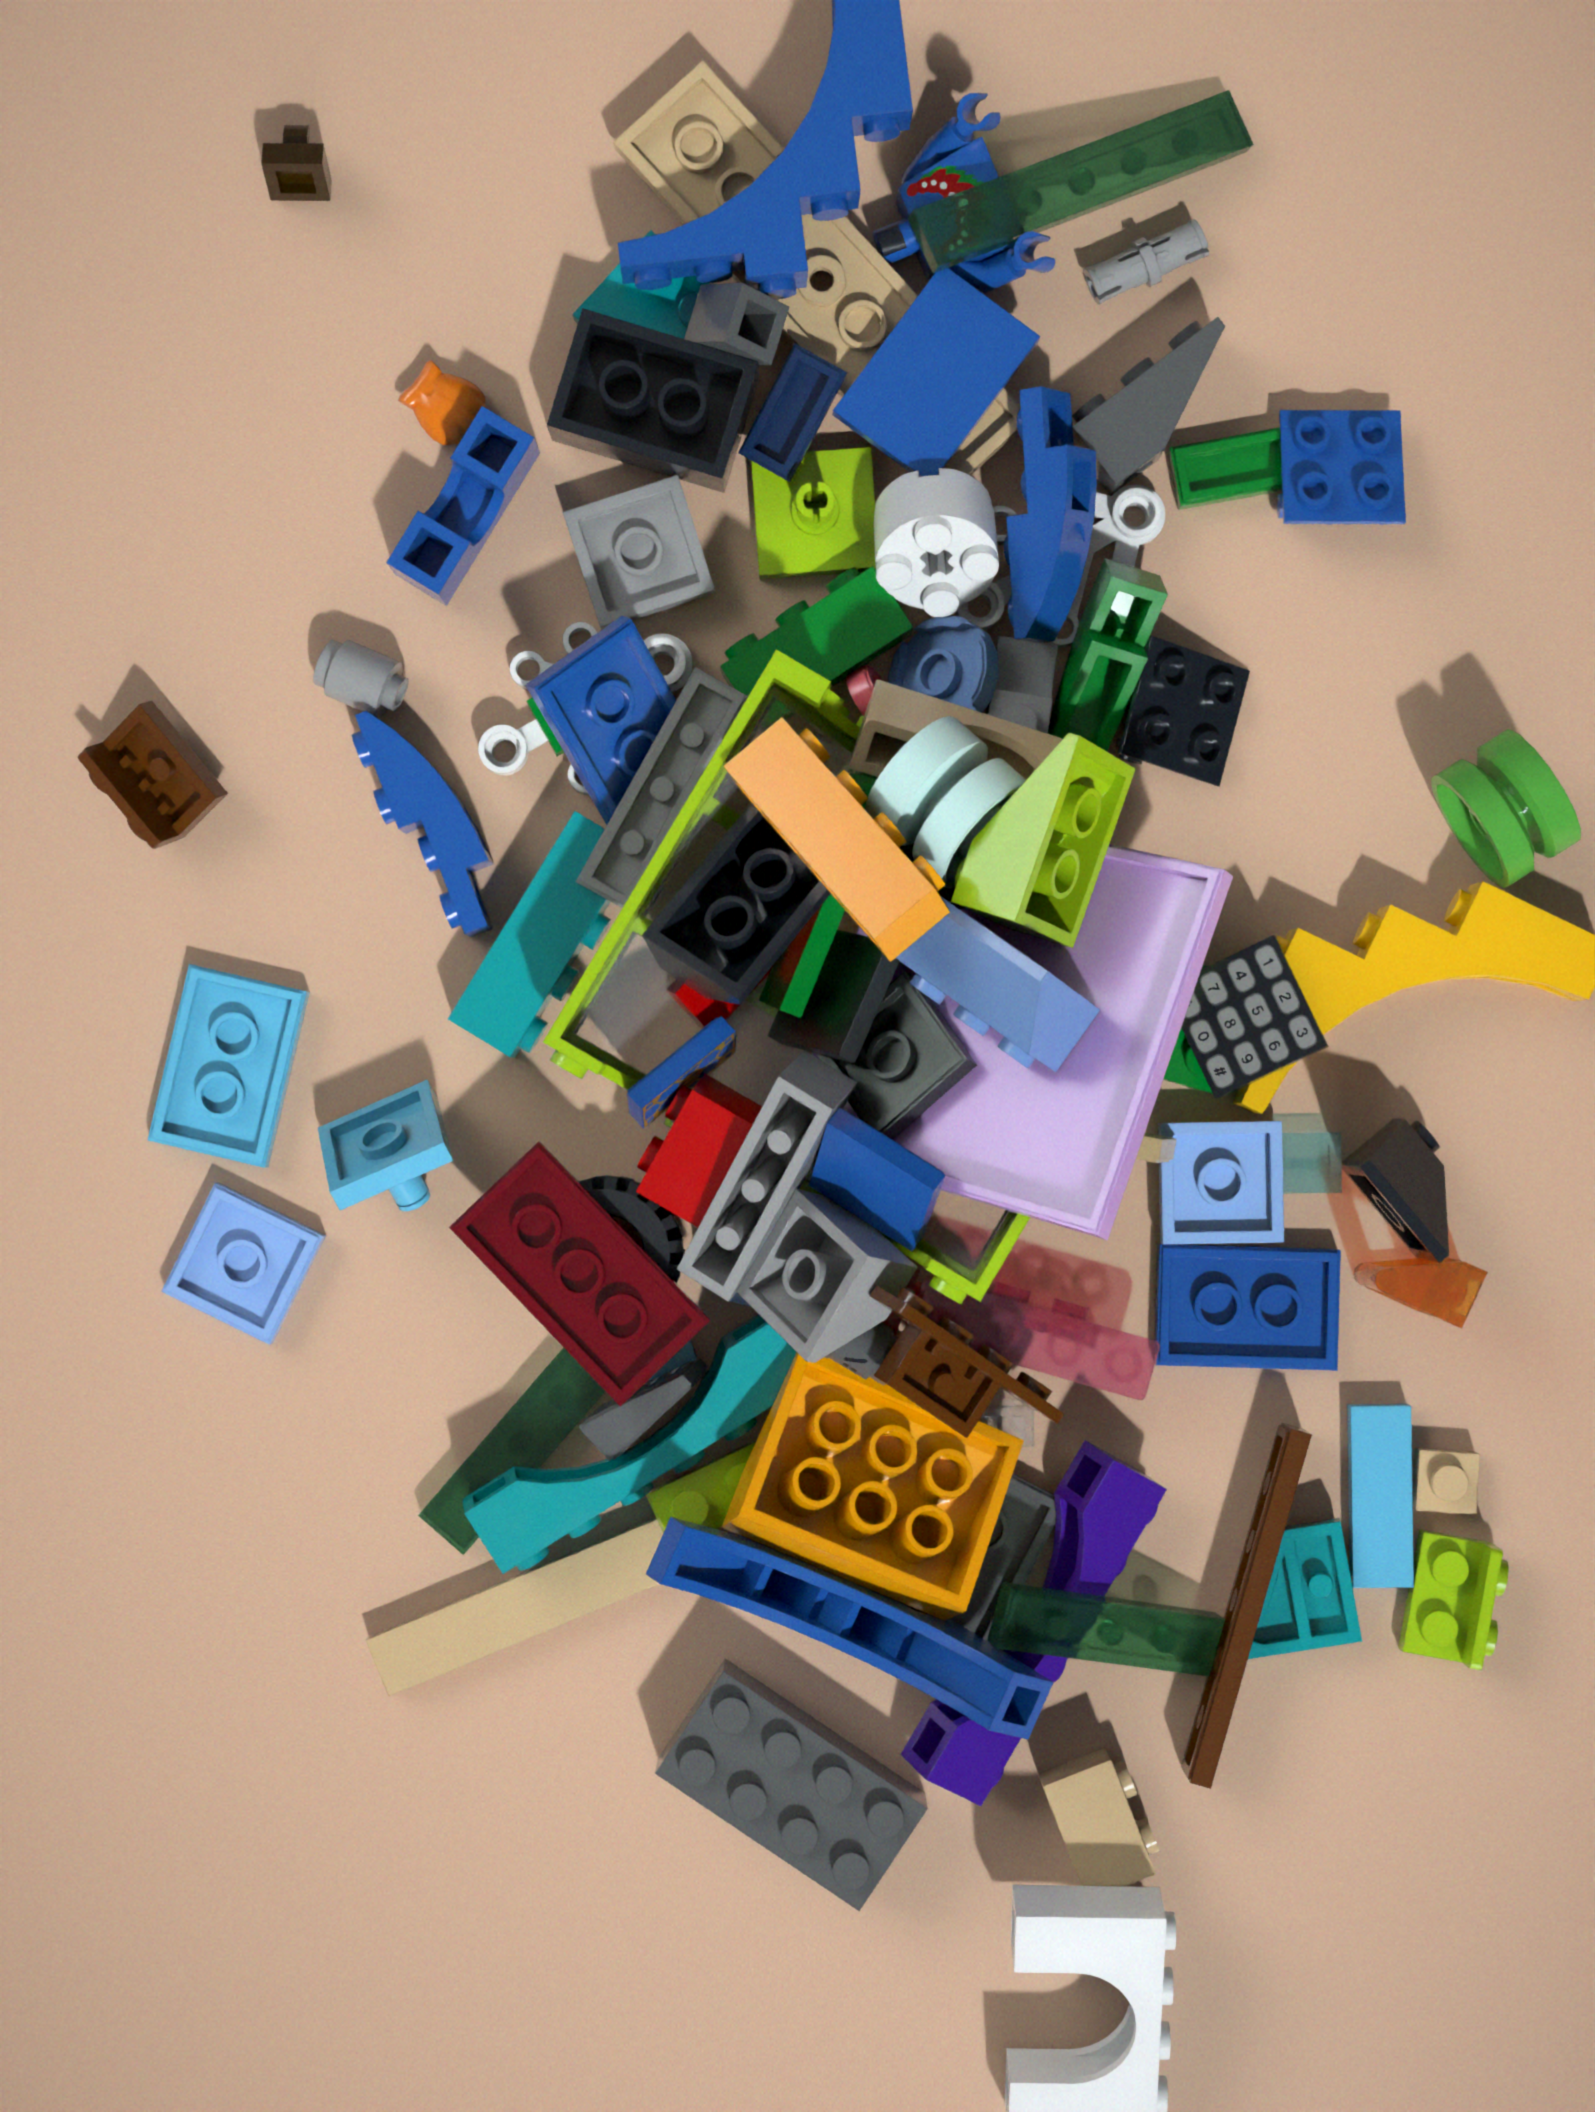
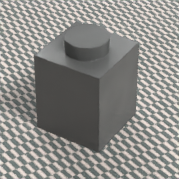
(737, 321)

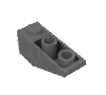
(1140, 418)

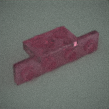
(1051, 1339)

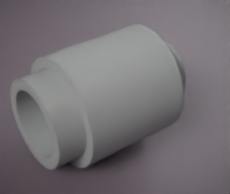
(360, 677)

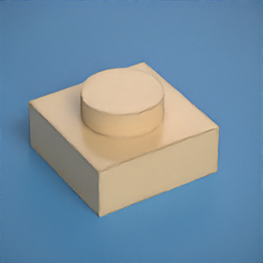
(1445, 1480)

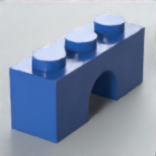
(481, 484)

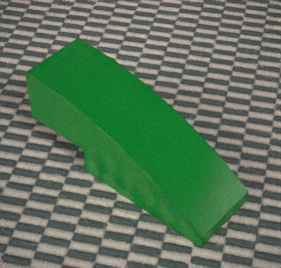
(1107, 653)

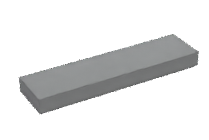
(661, 786)

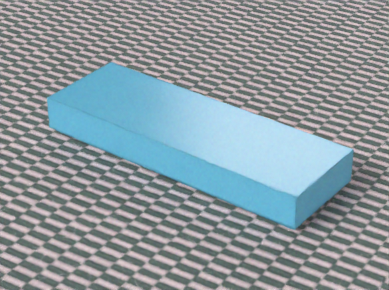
(1380, 1495)

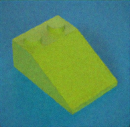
(1047, 844)

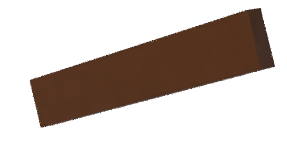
(1245, 1604)

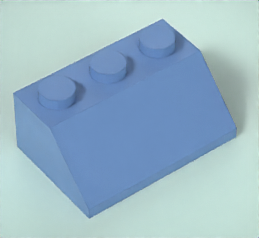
(998, 989)

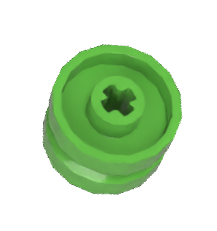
(1506, 808)

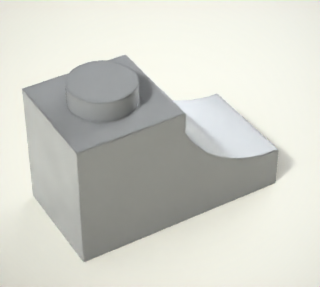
(1024, 683)

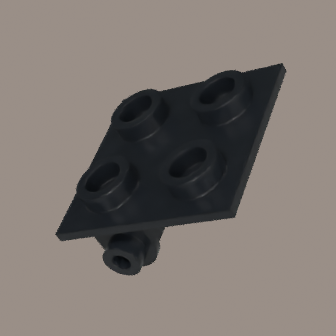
(1183, 712)

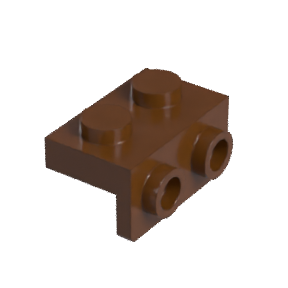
(153, 777)

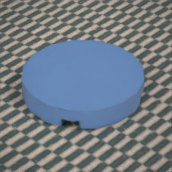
(948, 662)

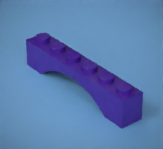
(1098, 1520)

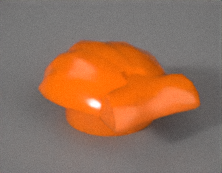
(443, 403)

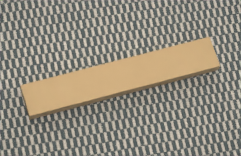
(515, 1609)

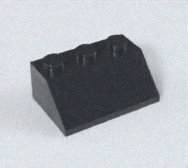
(736, 912)

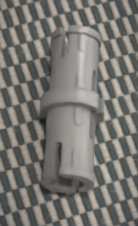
(1146, 261)

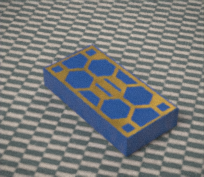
(683, 1067)

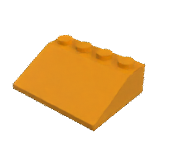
(874, 1488)

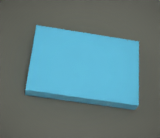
(228, 1066)

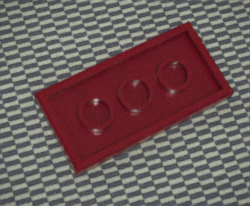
(579, 1273)

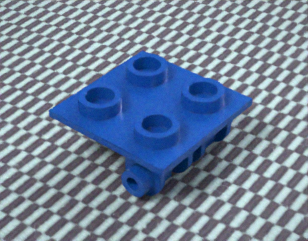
(1341, 467)

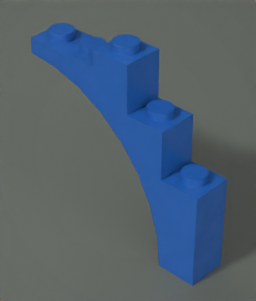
(816, 174)
(878, 1630)

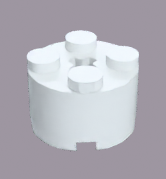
(935, 540)

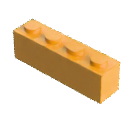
(838, 839)

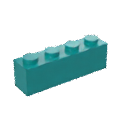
(537, 948)

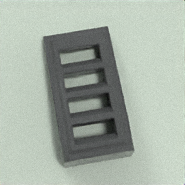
(617, 1427)

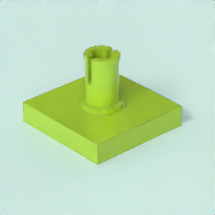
(819, 518)

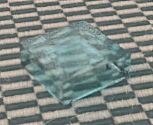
(1312, 1162)

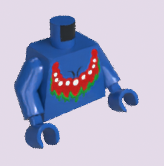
(946, 166)

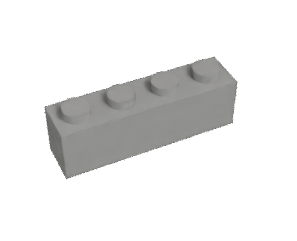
(765, 1173)

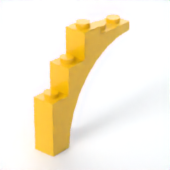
(1487, 939)

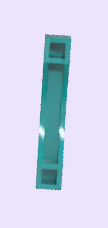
(535, 1507)

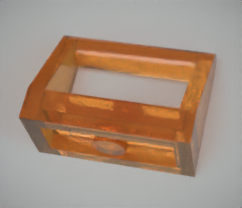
(1432, 1288)

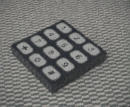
(1249, 1018)

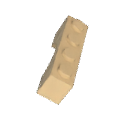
(900, 713)

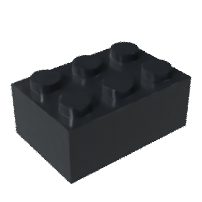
(653, 400)

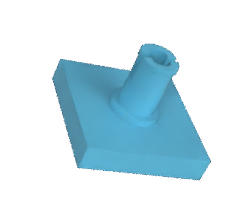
(386, 1149)

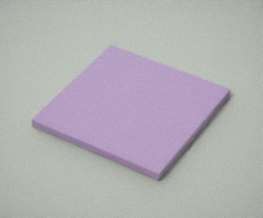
(1070, 1137)

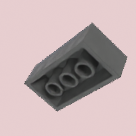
(792, 1784)

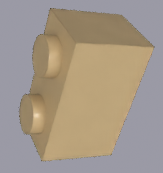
(1097, 1820)

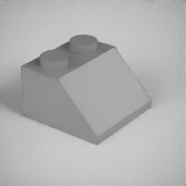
(819, 1275)

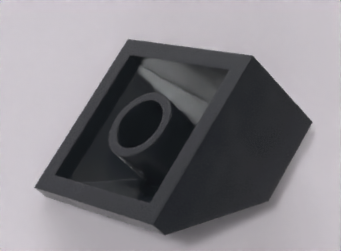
(1405, 1185)

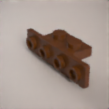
(945, 1375)

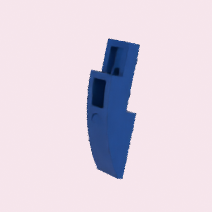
(1054, 537)
(418, 798)

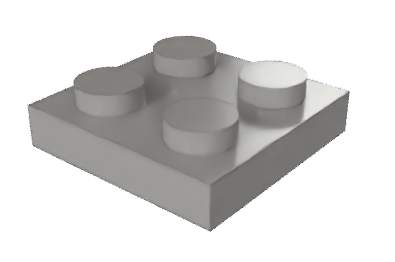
(639, 552)

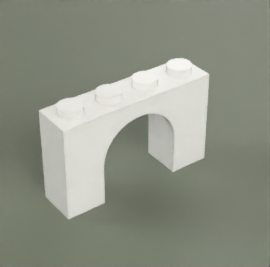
(1115, 1937)

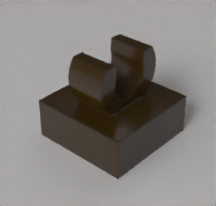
(296, 167)

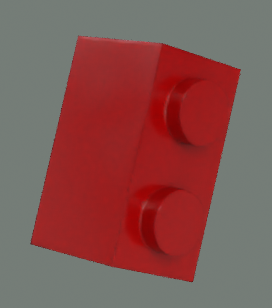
(698, 1150)

